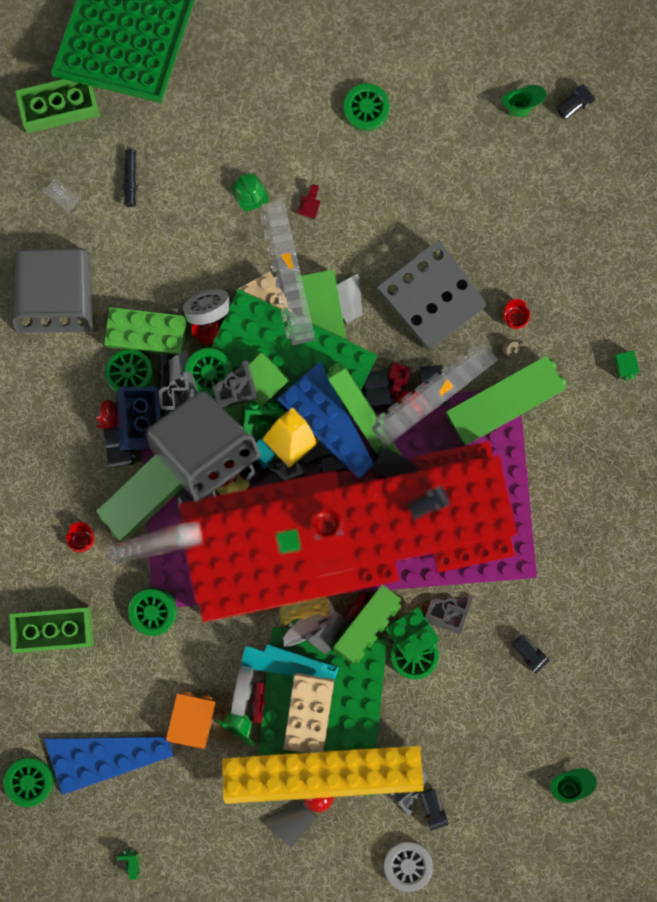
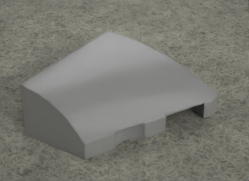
(350, 298)

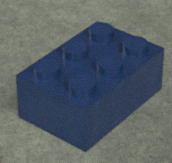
(136, 412)

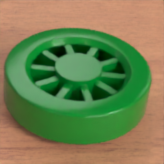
(366, 107)
(129, 371)
(208, 371)
(153, 611)
(414, 674)
(28, 781)

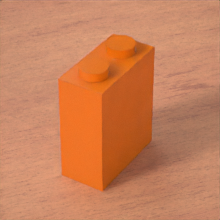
(191, 720)

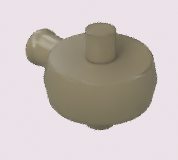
(511, 348)

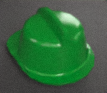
(522, 100)
(250, 192)
(237, 725)
(573, 785)

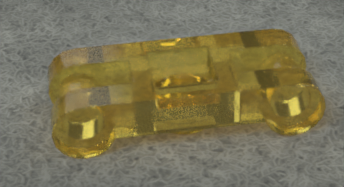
(304, 609)

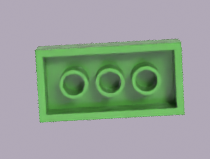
(56, 104)
(145, 331)
(367, 624)
(51, 630)

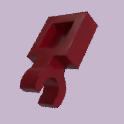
(309, 205)
(398, 376)

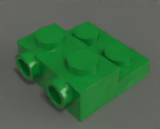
(259, 419)
(413, 635)

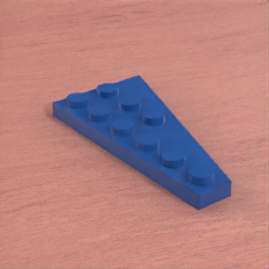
(324, 413)
(93, 760)

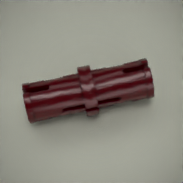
(355, 609)
(258, 702)

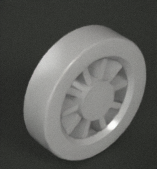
(207, 306)
(242, 690)
(408, 865)

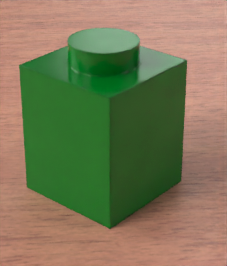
(626, 365)

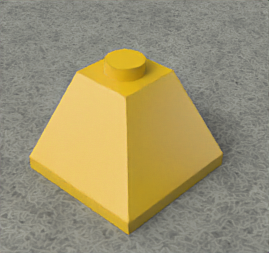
(290, 438)

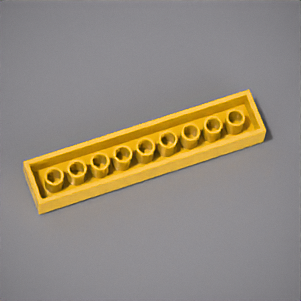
(322, 774)

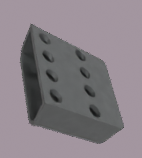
(53, 286)
(434, 299)
(199, 441)

